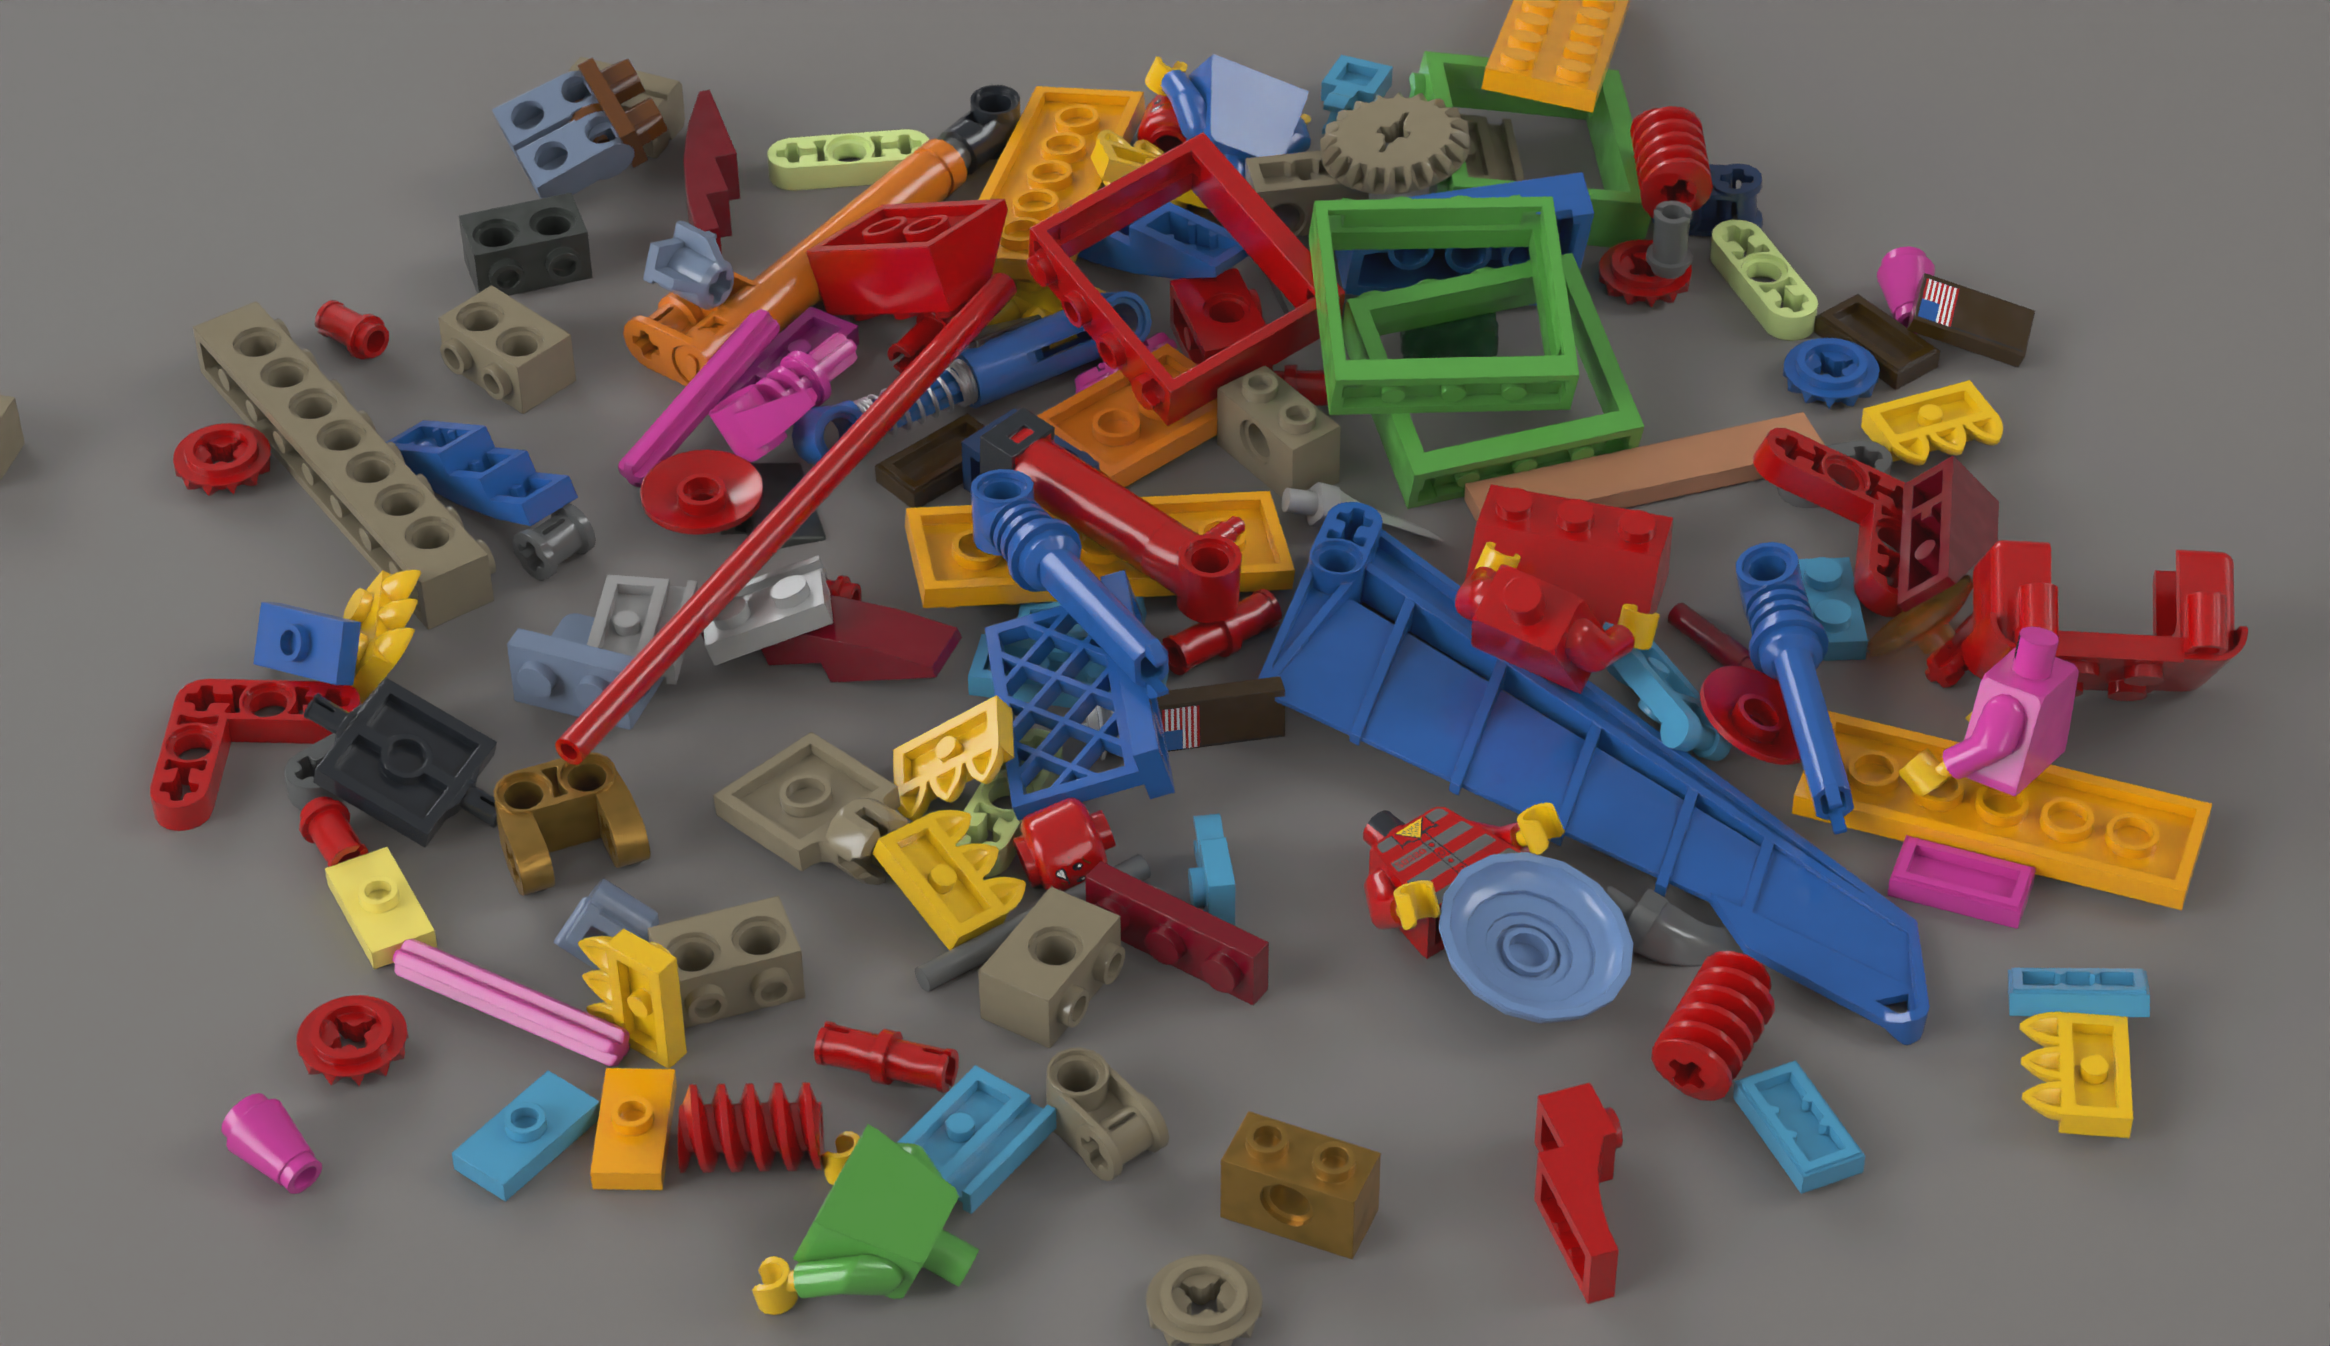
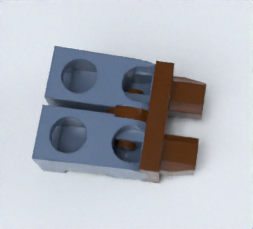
(576, 128)

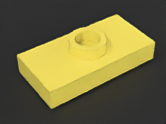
(379, 905)

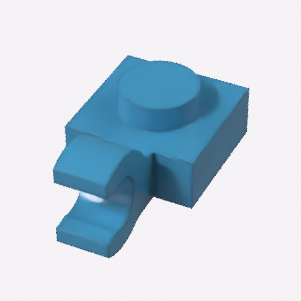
(1353, 81)

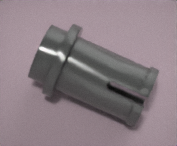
(1670, 252)

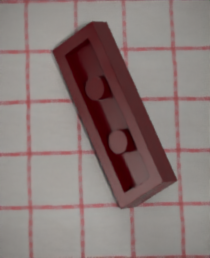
(1182, 934)

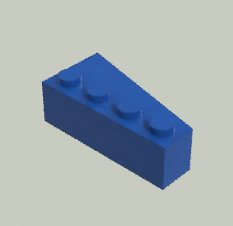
(1402, 268)

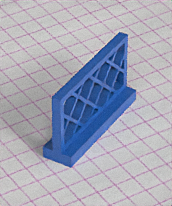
(1134, 716)

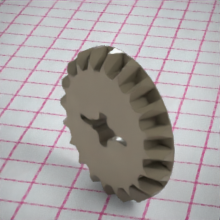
(1426, 146)

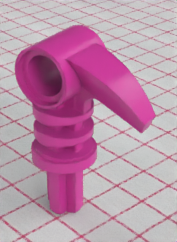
(759, 414)

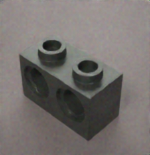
(526, 245)

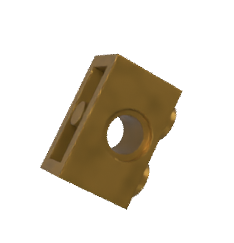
(1300, 1184)

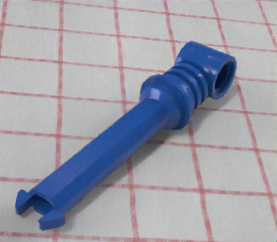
(1046, 557)
(1789, 648)

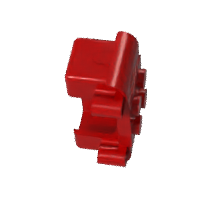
(2190, 622)

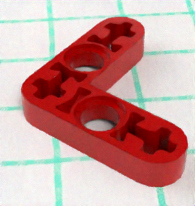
(1868, 499)
(219, 727)

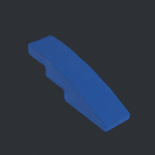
(1168, 245)
(477, 475)

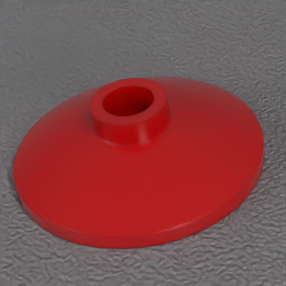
(701, 492)
(1750, 713)

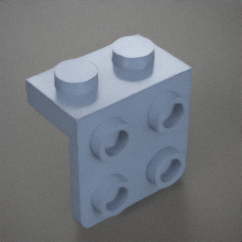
(566, 672)

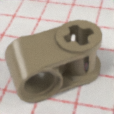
(1101, 1112)

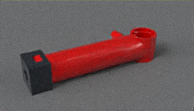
(1195, 567)

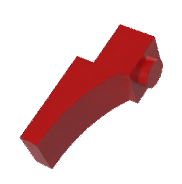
(1574, 1156)

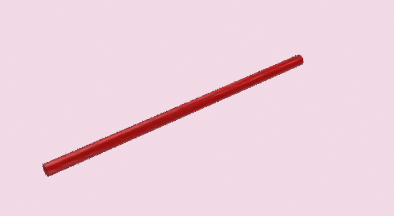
(782, 522)

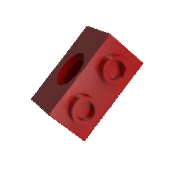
(1213, 313)

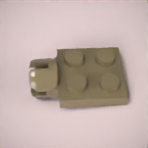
(815, 808)

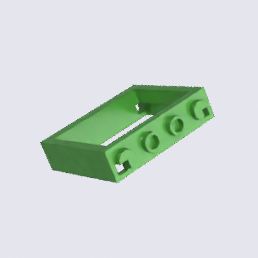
(1617, 207)
(1455, 382)
(1443, 472)

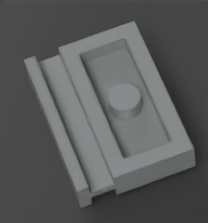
(771, 611)
(634, 612)

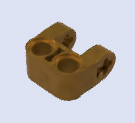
(563, 807)

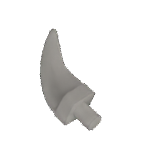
(1322, 497)

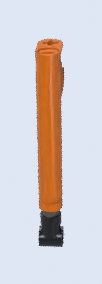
(685, 337)

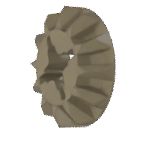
(1201, 1280)

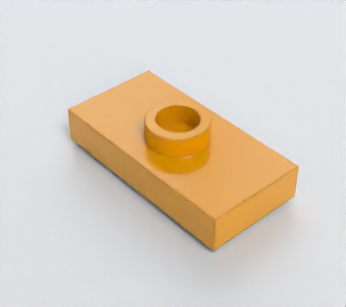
(633, 1129)

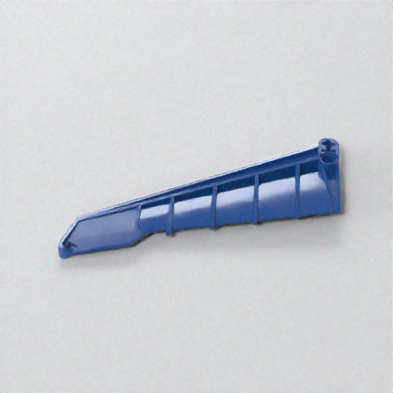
(1588, 759)

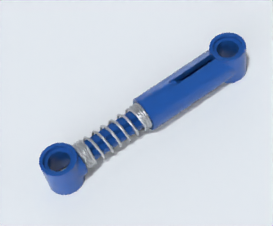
(982, 373)

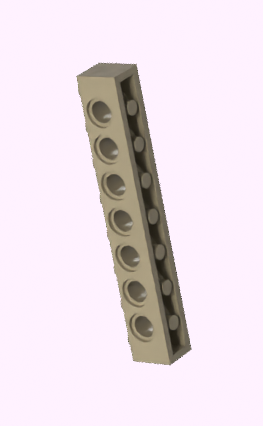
(345, 462)

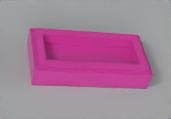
(1961, 881)

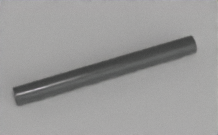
(980, 949)

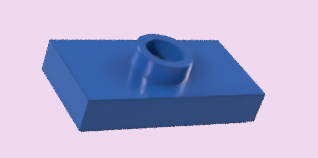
(307, 643)

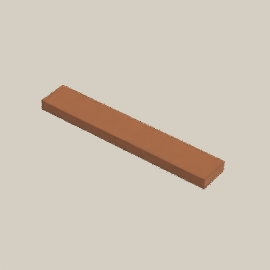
(1652, 470)

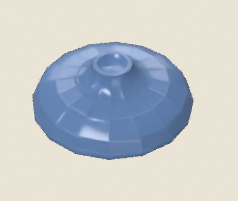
(1535, 937)

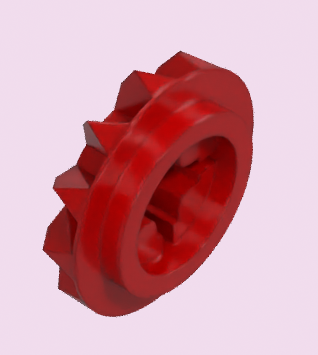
(1628, 258)
(223, 443)
(358, 1019)

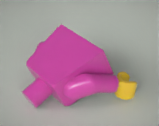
(2015, 724)

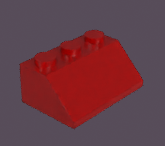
(909, 259)
(1581, 546)

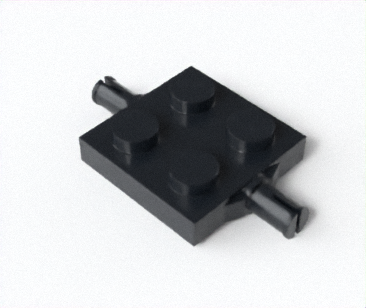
(404, 761)

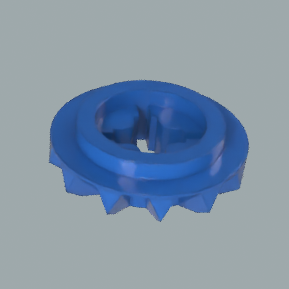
(1838, 358)

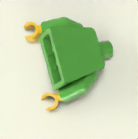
(872, 1228)

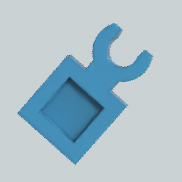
(1213, 880)

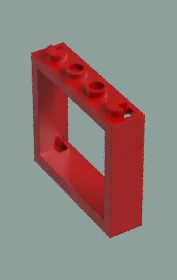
(1243, 213)

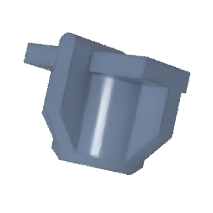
(690, 266)
(605, 914)

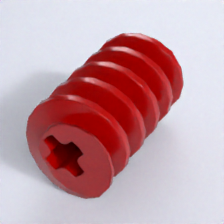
(1670, 158)
(1715, 1026)
(750, 1128)

